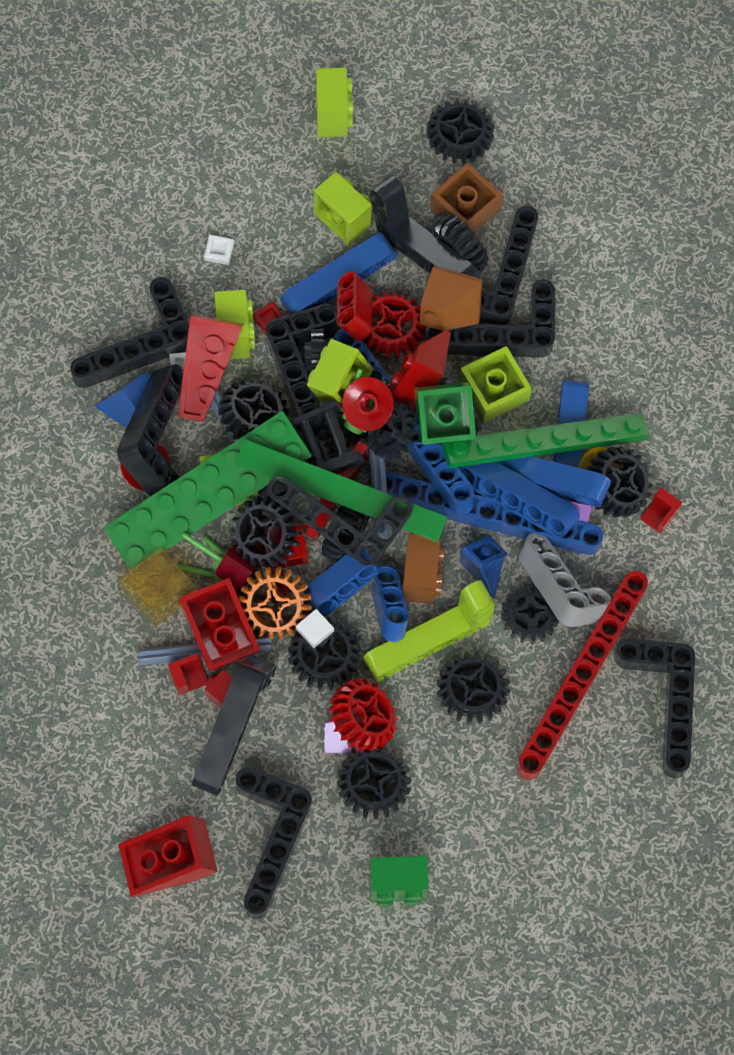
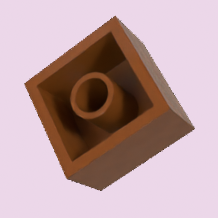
(467, 197)
(422, 569)

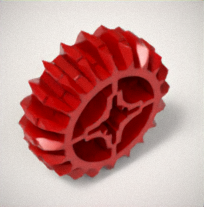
(406, 312)
(356, 717)

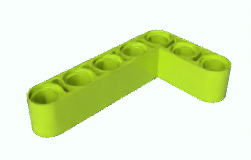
(473, 611)

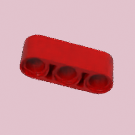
(354, 306)

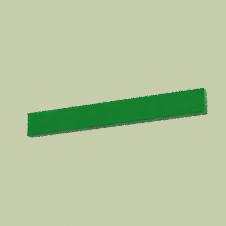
(337, 488)

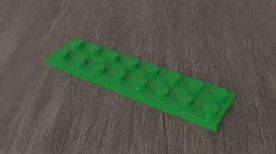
(200, 494)

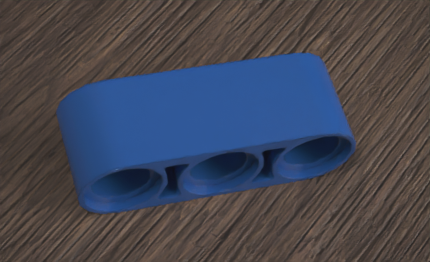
(340, 583)
(390, 604)

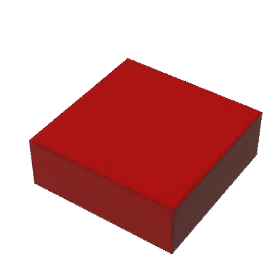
(265, 315)

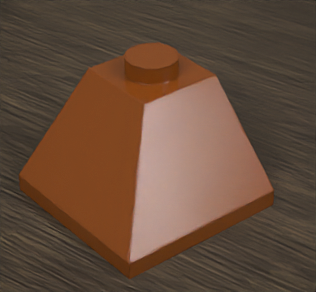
(451, 300)

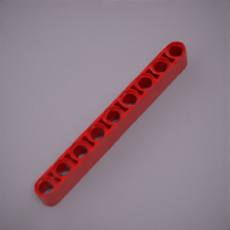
(578, 686)

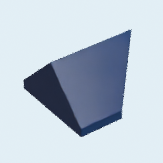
(123, 401)
(484, 562)

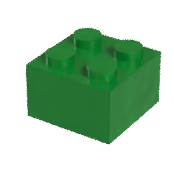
(445, 413)
(398, 880)

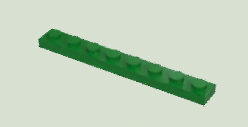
(546, 440)

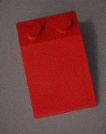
(420, 369)
(218, 624)
(168, 856)

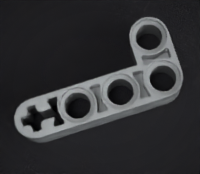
(557, 585)

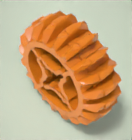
(287, 600)

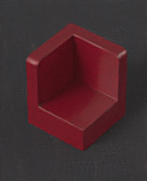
(235, 568)

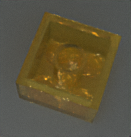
(156, 587)

